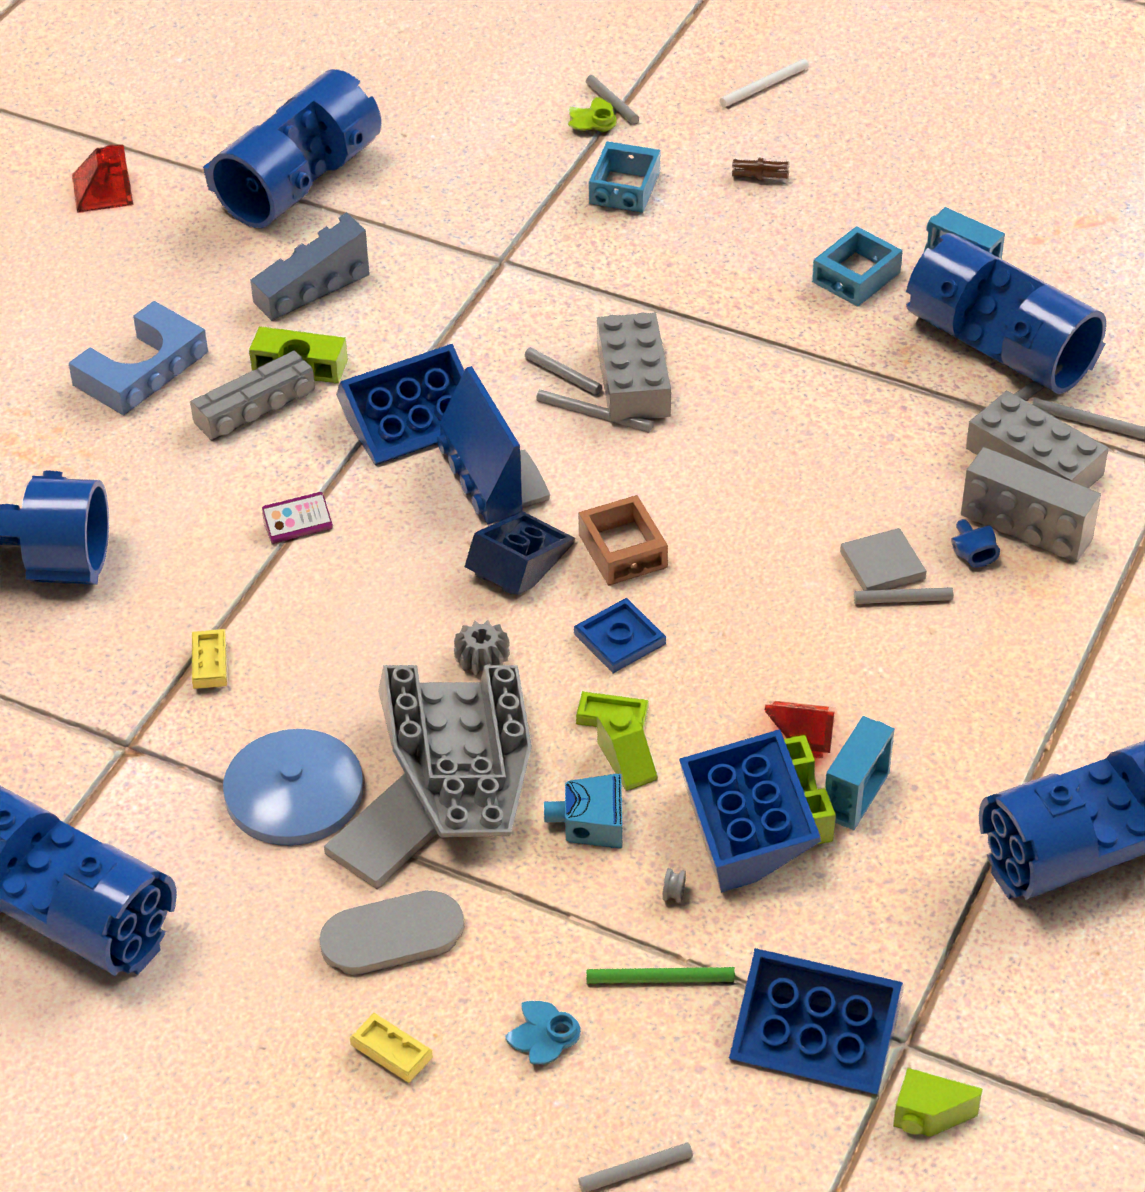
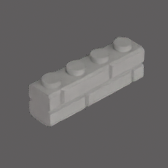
(252, 395)

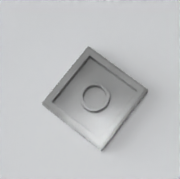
(883, 560)

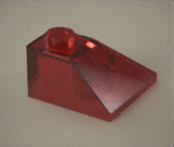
(102, 180)
(804, 719)

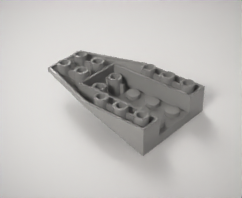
(460, 746)

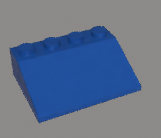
(401, 403)
(482, 450)
(749, 808)
(817, 1021)

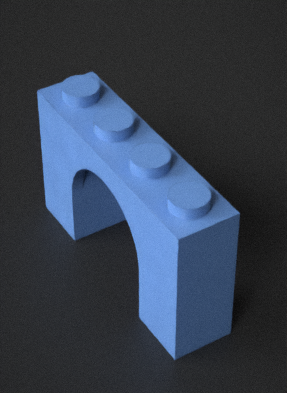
(127, 385)

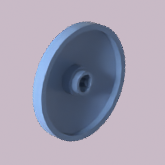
(293, 787)

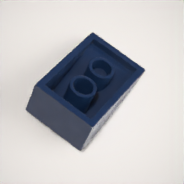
(516, 552)

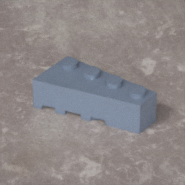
(313, 269)

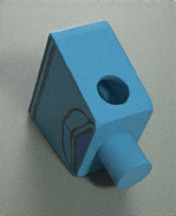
(590, 811)

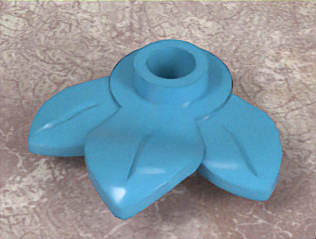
(540, 1032)

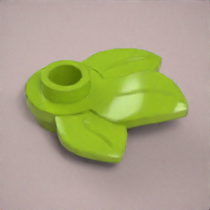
(597, 117)

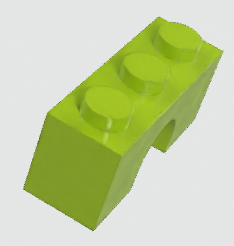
(322, 352)
(817, 798)

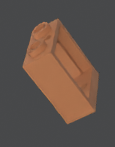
(617, 565)

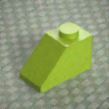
(626, 747)
(934, 1103)

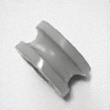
(674, 885)

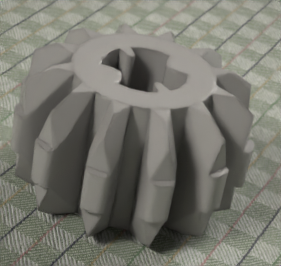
(481, 646)

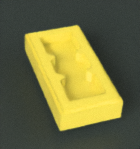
(209, 659)
(391, 1047)

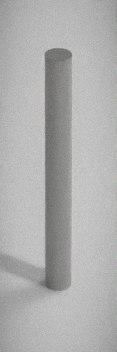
(591, 410)
(1090, 418)

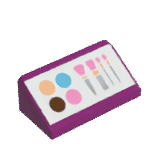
(296, 517)

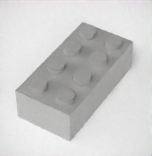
(633, 366)
(1037, 439)
(1030, 504)

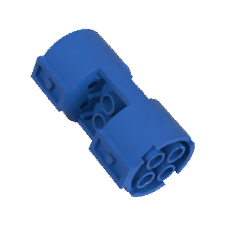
(281, 158)
(1006, 313)
(59, 529)
(1067, 824)
(80, 889)

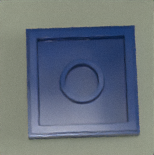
(619, 635)

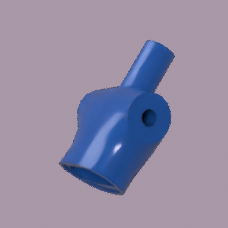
(975, 545)

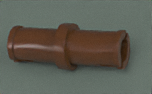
(760, 168)

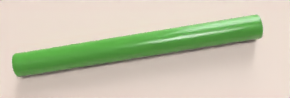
(660, 975)

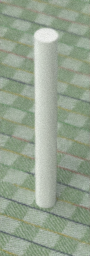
(764, 82)

